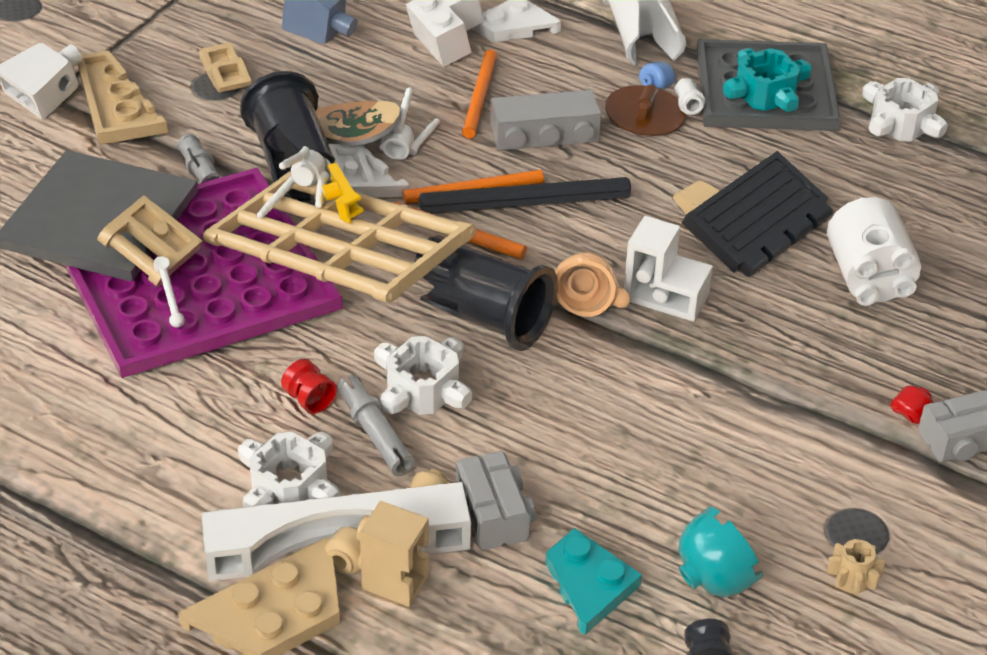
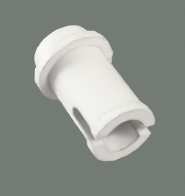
(690, 99)

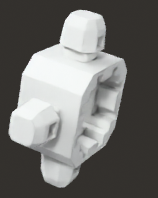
(904, 109)
(422, 396)
(283, 451)

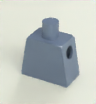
(317, 19)

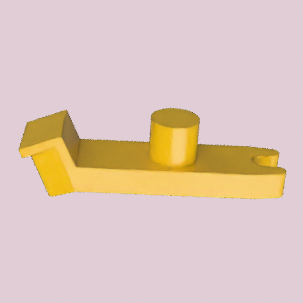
(343, 193)

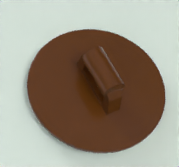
(644, 110)

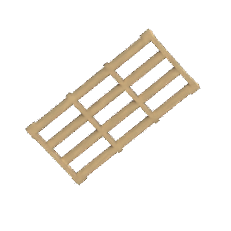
(344, 252)

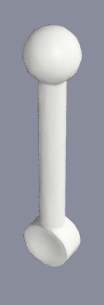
(162, 266)

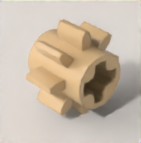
(855, 566)

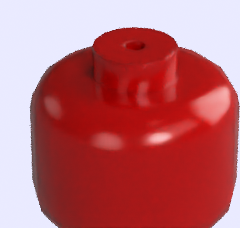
(911, 402)

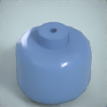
(657, 74)

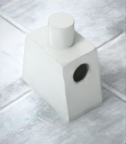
(40, 77)

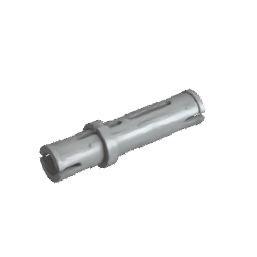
(367, 412)

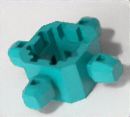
(767, 79)

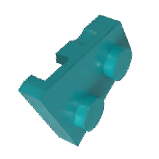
(590, 578)

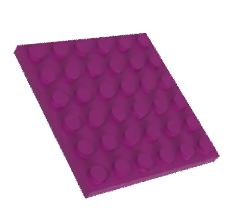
(217, 290)

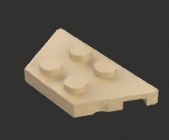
(272, 607)

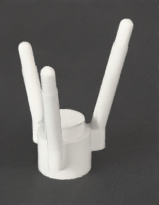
(400, 140)
(306, 170)

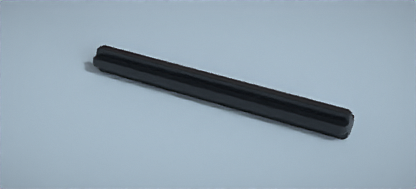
(525, 195)

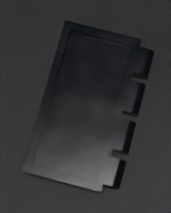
(759, 215)

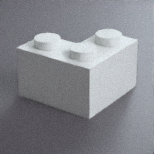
(443, 26)
(661, 277)

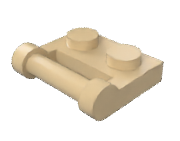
(155, 231)

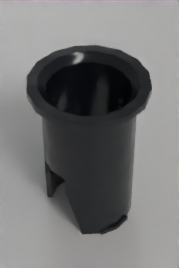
(287, 102)
(494, 293)

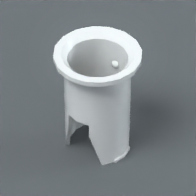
(648, 17)

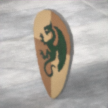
(358, 121)

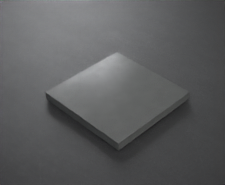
(816, 95)
(77, 202)

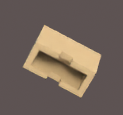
(392, 553)

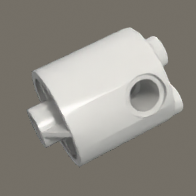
(874, 250)

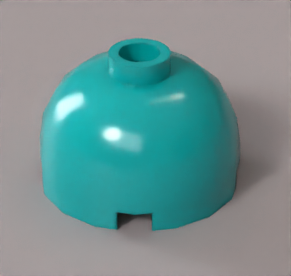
(716, 556)

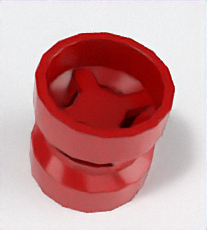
(303, 382)

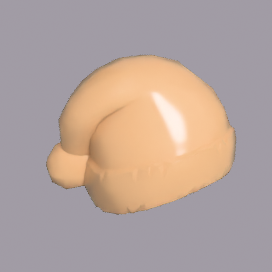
(589, 285)

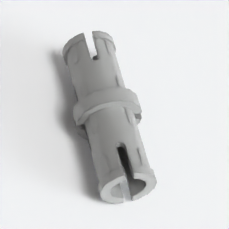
(198, 160)

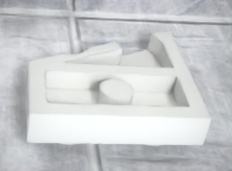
(515, 20)
(366, 172)

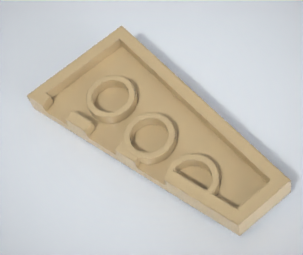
(115, 102)

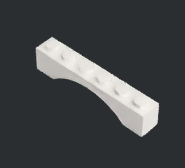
(249, 538)

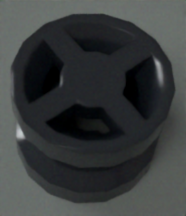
(708, 637)

